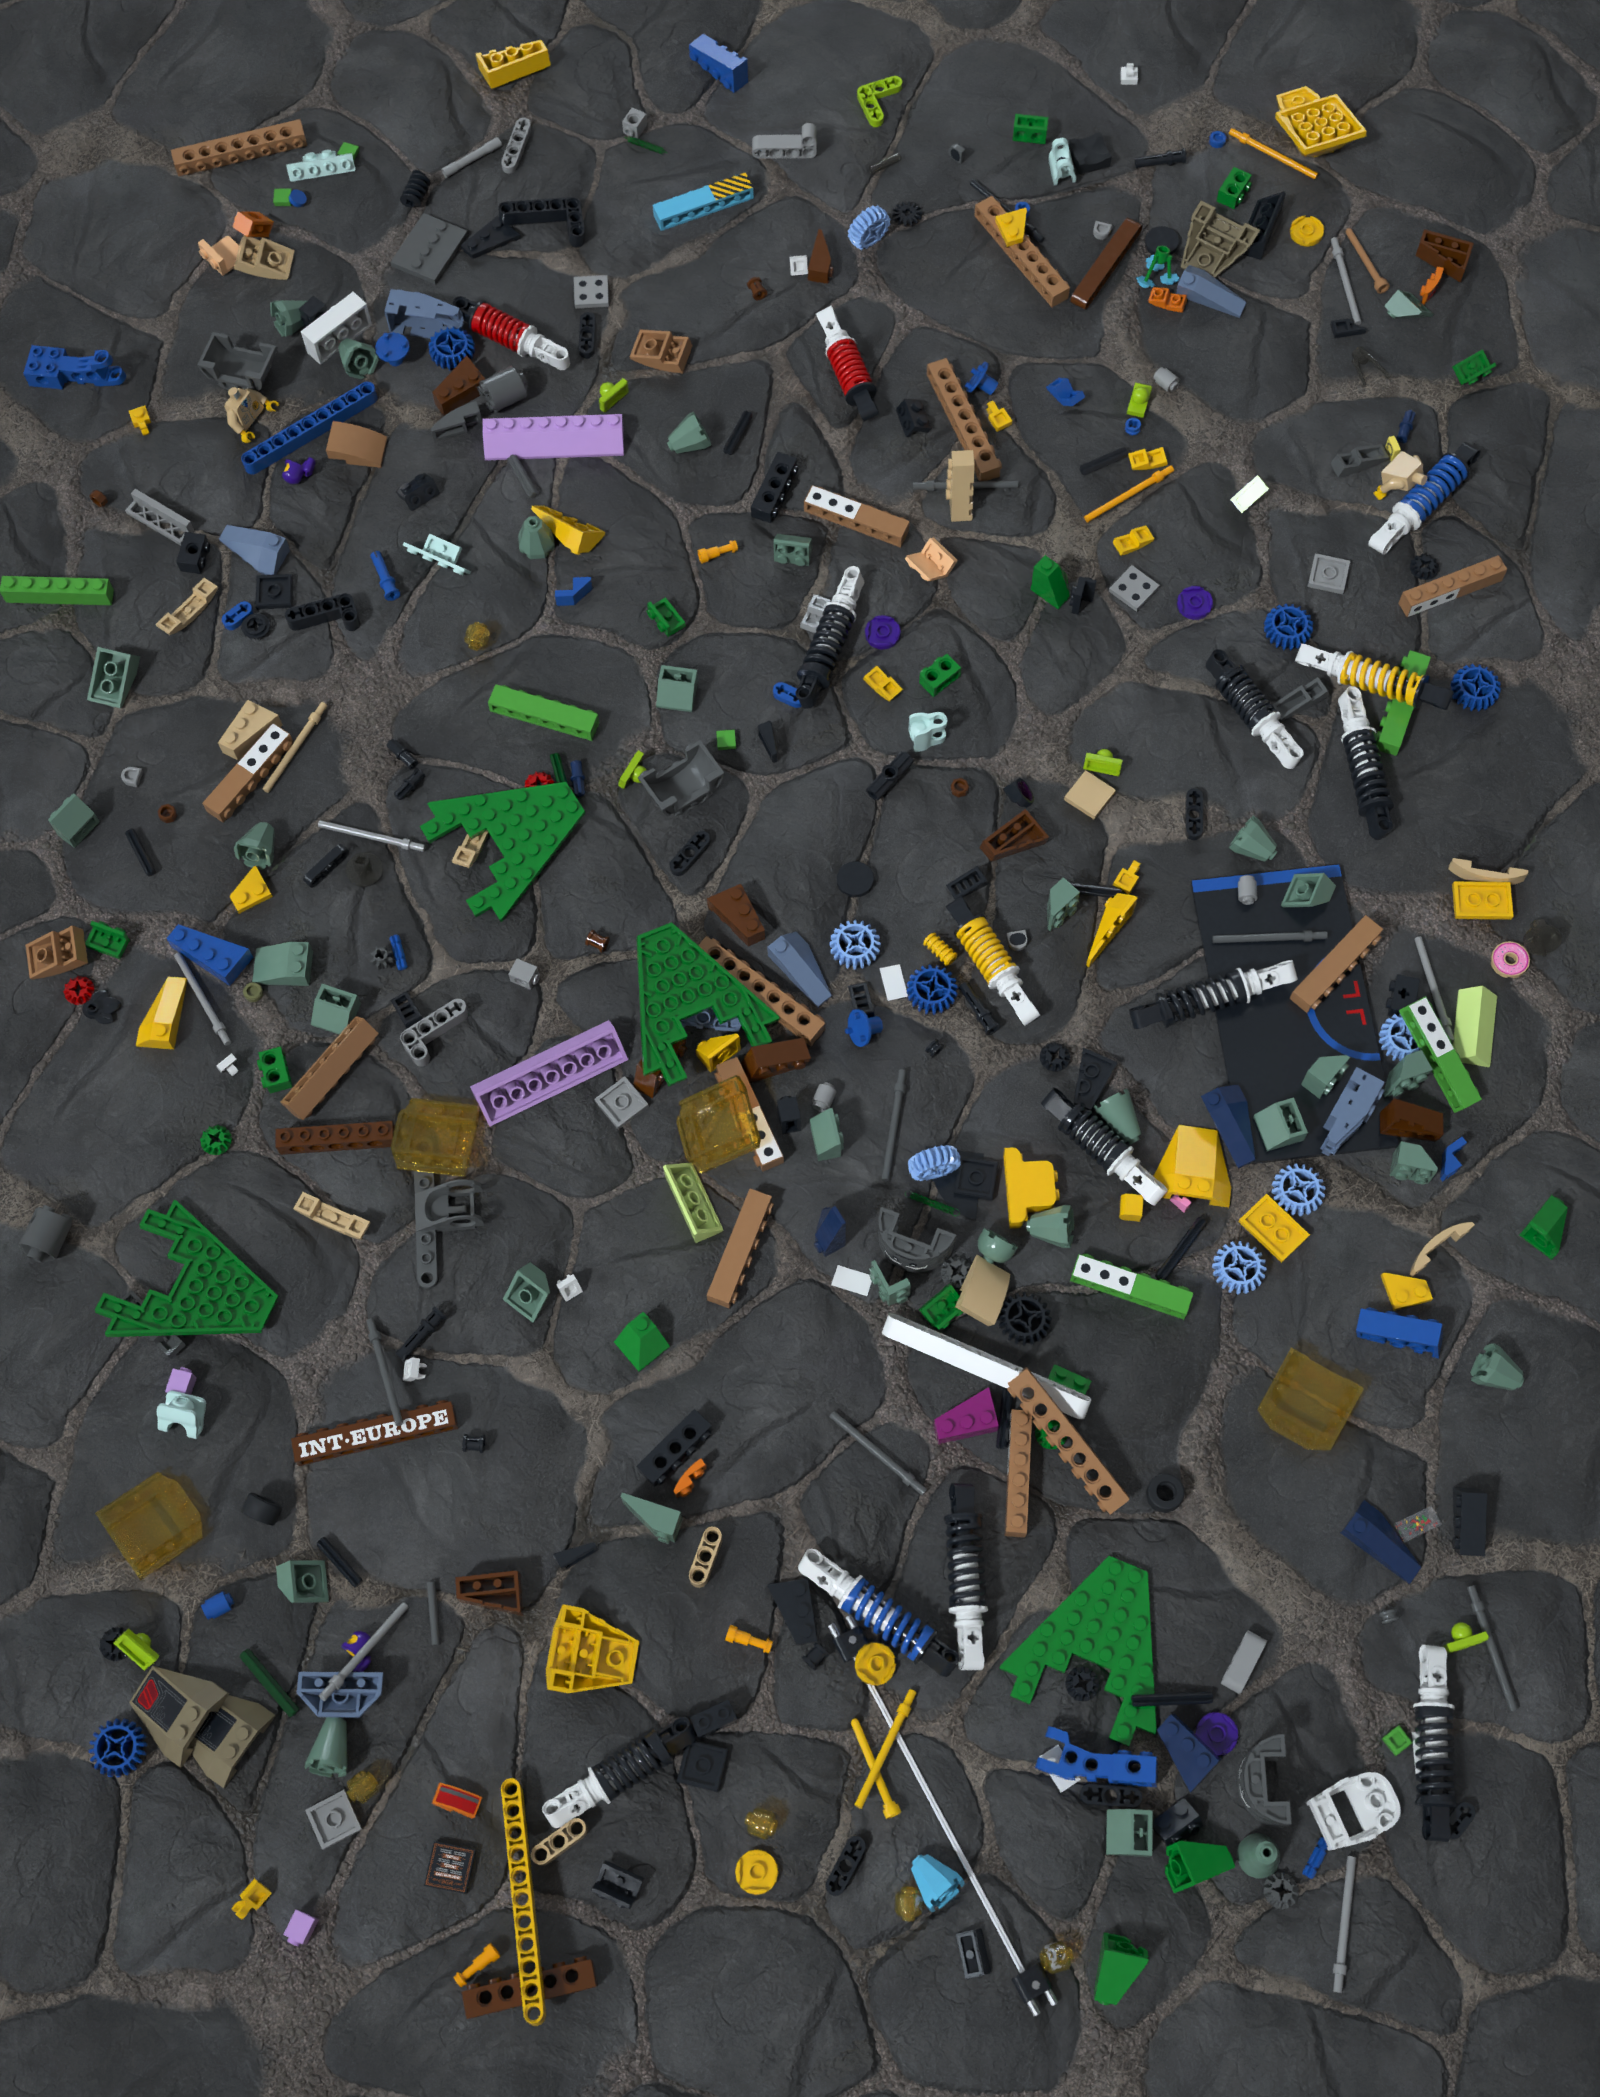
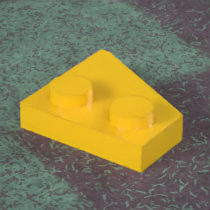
(1012, 226)
(1405, 1291)

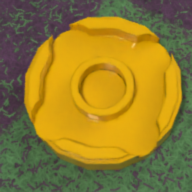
(1307, 231)
(875, 1663)
(756, 1872)

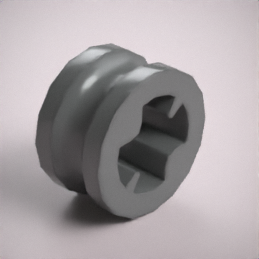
(1389, 1616)

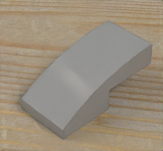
(814, 613)

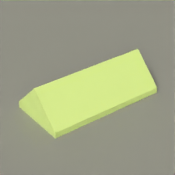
(1475, 1025)
(692, 1200)

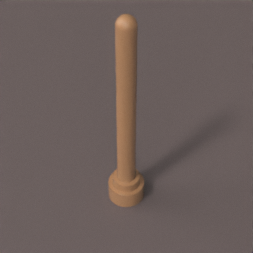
(1380, 284)

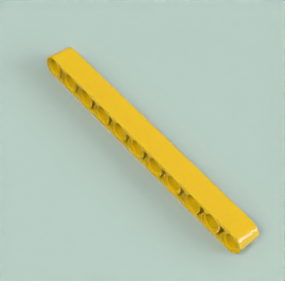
(526, 1910)

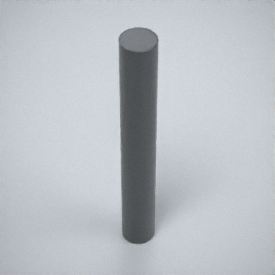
(433, 1613)

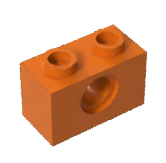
(253, 224)

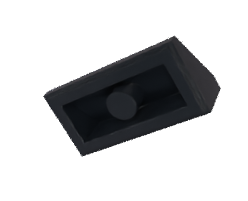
(973, 1953)

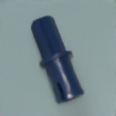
(1406, 426)
(577, 778)

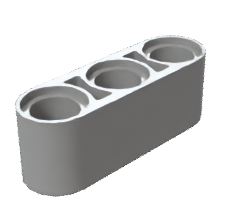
(1243, 1662)

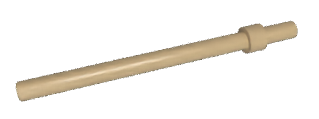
(313, 719)

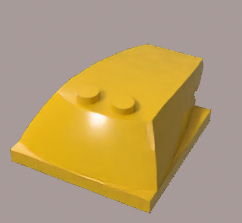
(1317, 123)

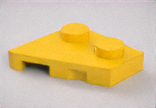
(250, 891)

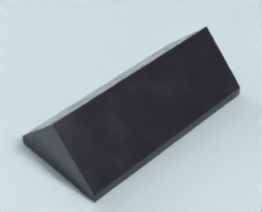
(1264, 218)

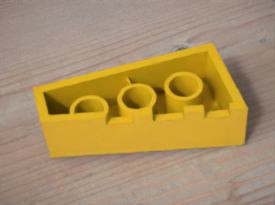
(513, 62)

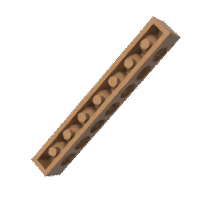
(238, 147)
(1025, 256)
(958, 408)
(809, 1032)
(1107, 1503)

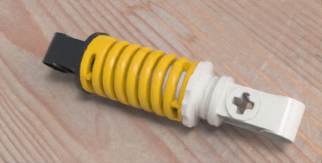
(991, 958)

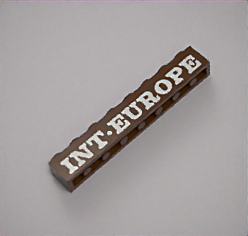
(373, 1433)

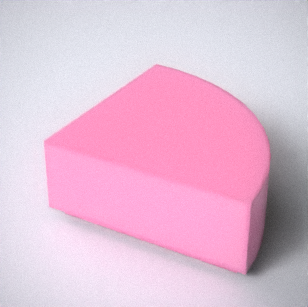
(1183, 1204)

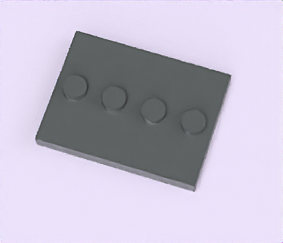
(429, 248)

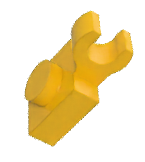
(997, 417)
(140, 418)
(1127, 878)
(252, 1896)

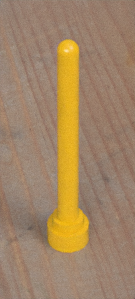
(890, 1808)

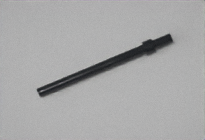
(1029, 229)

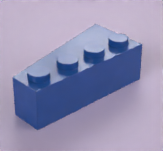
(720, 62)
(213, 954)
(1400, 1331)

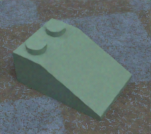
(112, 677)
(283, 964)
(657, 1518)

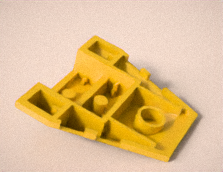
(1195, 1166)
(588, 1653)

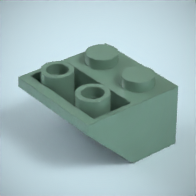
(792, 549)
(676, 688)
(73, 820)
(1061, 903)
(334, 1009)
(1324, 1074)
(1407, 1074)
(1281, 1124)
(826, 1135)
(1412, 1163)
(1129, 1832)

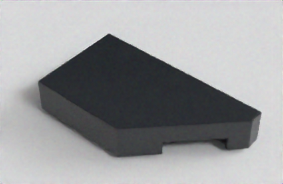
(1346, 328)

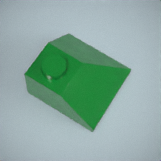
(641, 1342)

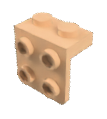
(221, 255)
(933, 561)

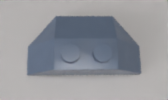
(349, 1701)

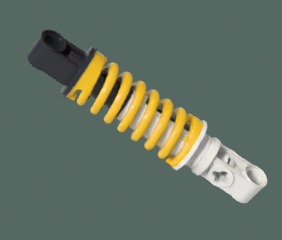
(1385, 682)

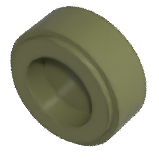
(253, 992)

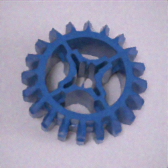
(441, 347)
(1290, 620)
(1481, 684)
(939, 991)
(111, 1754)

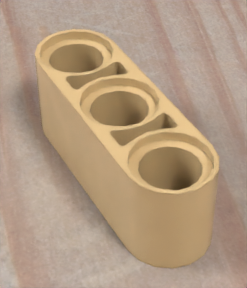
(705, 1567)
(548, 1843)

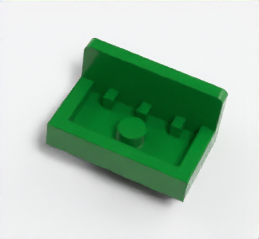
(1472, 367)
(666, 617)
(107, 939)
(941, 1308)
(1069, 1379)

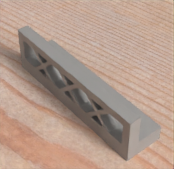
(161, 511)

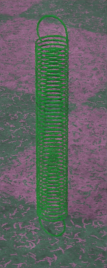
(647, 143)
(943, 1205)

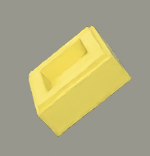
(1392, 447)

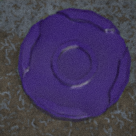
(1194, 603)
(882, 632)
(1218, 1732)

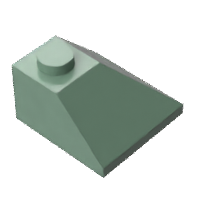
(1406, 305)
(1308, 890)
(528, 1291)
(303, 1581)

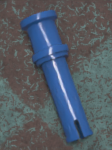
(386, 581)

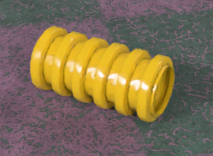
(940, 949)

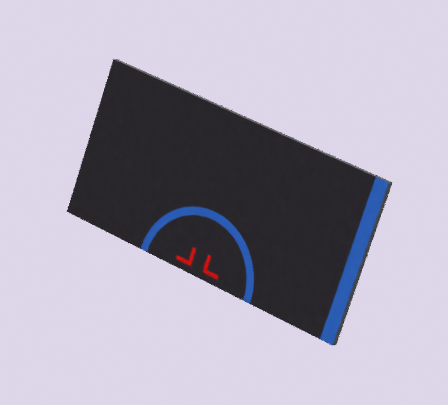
(1272, 1039)

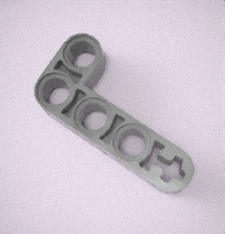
(786, 145)
(436, 1029)

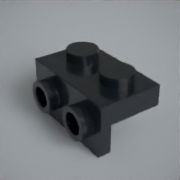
(913, 417)
(418, 491)
(1083, 591)
(1177, 1823)
(617, 1885)

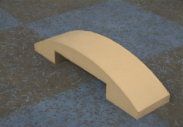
(190, 609)
(469, 850)
(1463, 869)
(331, 1217)
(1456, 1233)

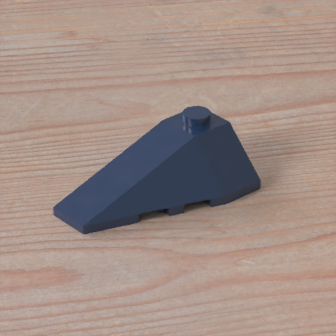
(1231, 1116)
(830, 1231)
(1377, 1538)

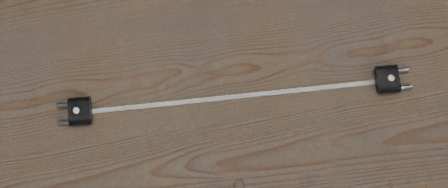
(1029, 1982)

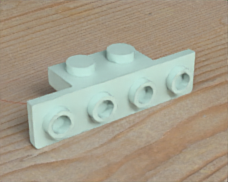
(320, 165)
(440, 550)

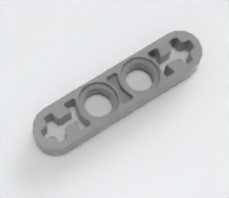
(516, 145)

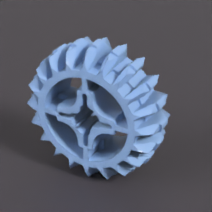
(869, 227)
(860, 931)
(1391, 1041)
(934, 1162)
(1311, 1182)
(1253, 1262)

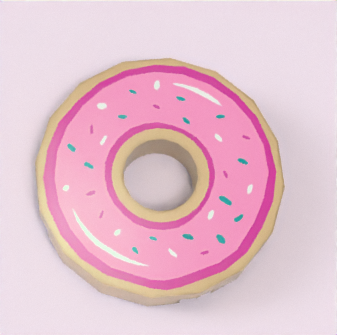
(1512, 950)

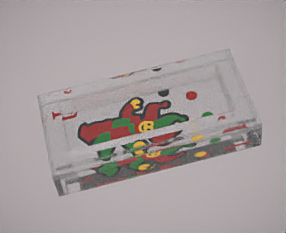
(1417, 1524)

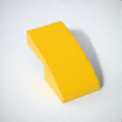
(1148, 460)
(1133, 541)
(882, 684)

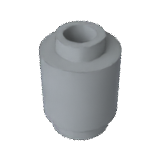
(1166, 379)
(1247, 890)
(823, 1097)

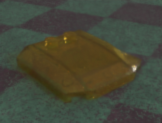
(717, 1125)
(435, 1137)
(1308, 1402)
(152, 1523)

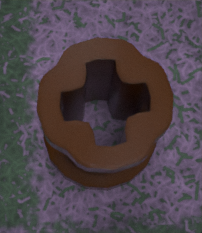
(757, 288)
(597, 941)

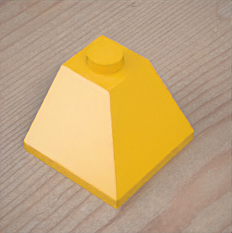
(718, 1050)

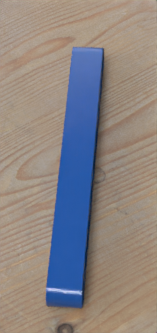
(309, 428)

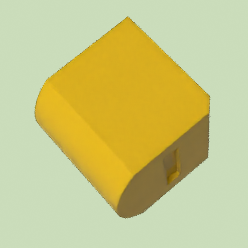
(1131, 1207)

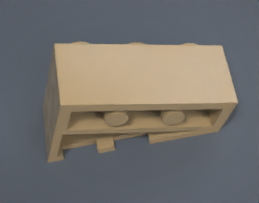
(247, 729)

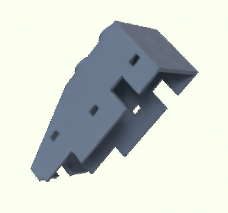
(419, 312)
(1346, 1117)

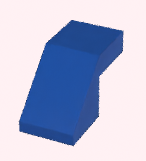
(1064, 393)
(581, 588)
(1450, 1164)

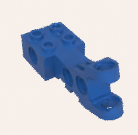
(53, 367)
(1113, 1767)

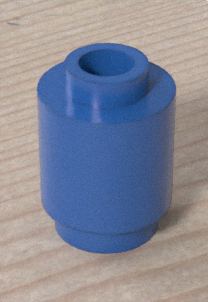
(217, 1605)

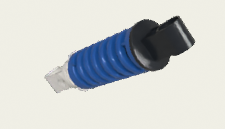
(1424, 499)
(881, 1614)

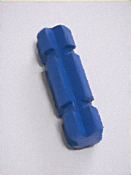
(398, 952)
(1315, 1859)

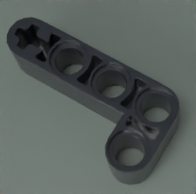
(300, 618)

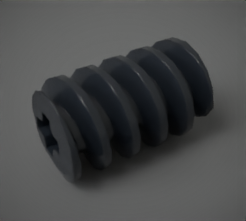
(415, 189)

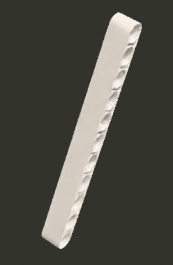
(979, 1362)

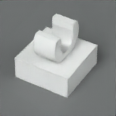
(1129, 75)
(798, 265)
(227, 1064)
(569, 1287)
(411, 1369)

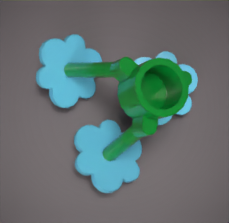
(1155, 263)

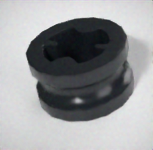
(934, 1048)

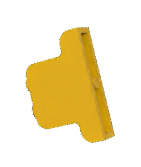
(1028, 1186)

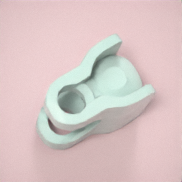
(1061, 161)
(922, 729)
(182, 1409)

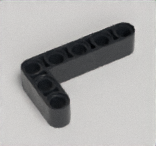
(546, 210)

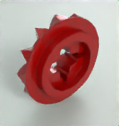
(541, 776)
(84, 995)

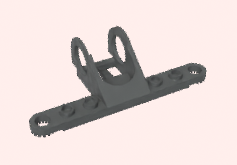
(432, 1216)

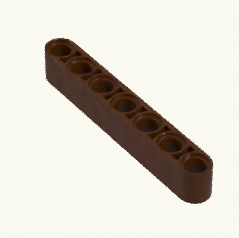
(1106, 263)

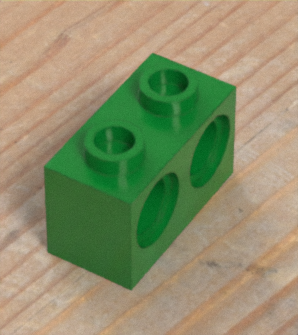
(1030, 128)
(1234, 187)
(943, 677)
(278, 1068)

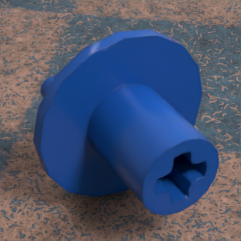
(392, 348)
(981, 380)
(861, 1027)

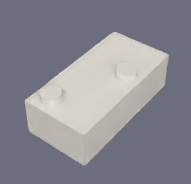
(341, 321)

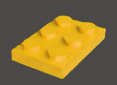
(1482, 900)
(1274, 1228)

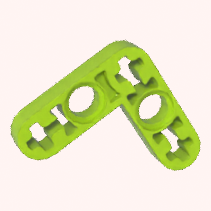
(894, 86)

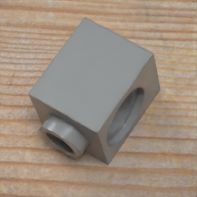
(634, 123)
(524, 974)

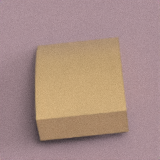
(264, 258)
(983, 1291)

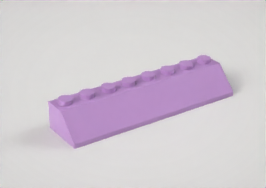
(553, 437)
(549, 1073)

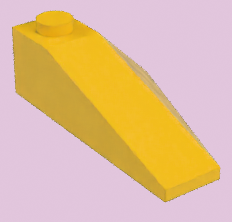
(573, 535)
(1116, 914)
(163, 1018)

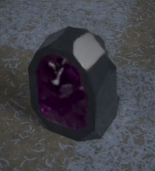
(1019, 793)

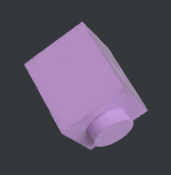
(181, 1381)
(300, 1928)

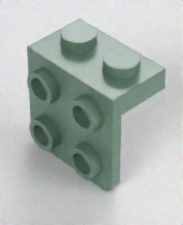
(891, 1294)

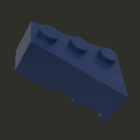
(1188, 1751)

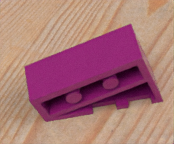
(967, 1419)

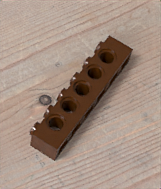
(334, 1137)
(475, 2007)

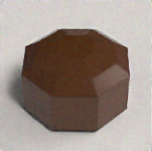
(98, 498)
(959, 787)
(167, 813)

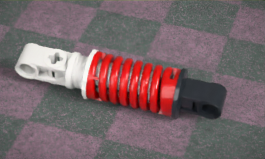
(511, 332)
(848, 365)

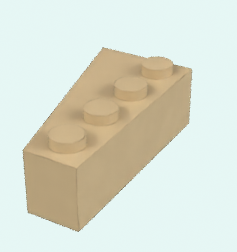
(960, 485)

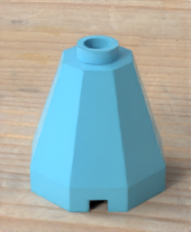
(935, 1881)

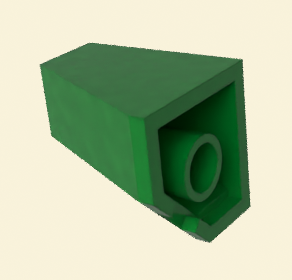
(1050, 582)
(1547, 1227)
(1195, 1863)
(1117, 1968)

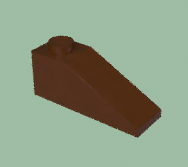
(820, 262)

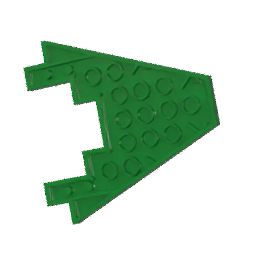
(525, 827)
(679, 982)
(209, 1296)
(1104, 1624)

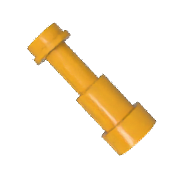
(707, 554)
(745, 1638)
(489, 1955)

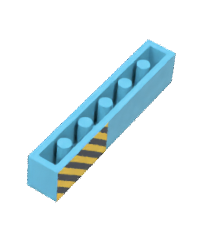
(703, 201)

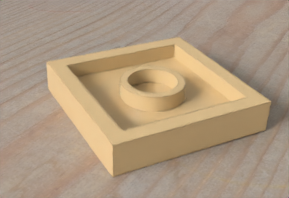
(1089, 794)

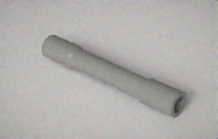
(456, 166)

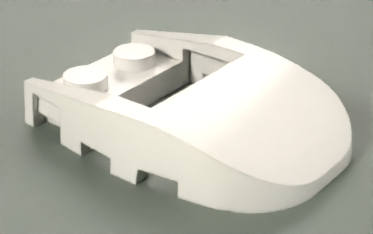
(1372, 1802)

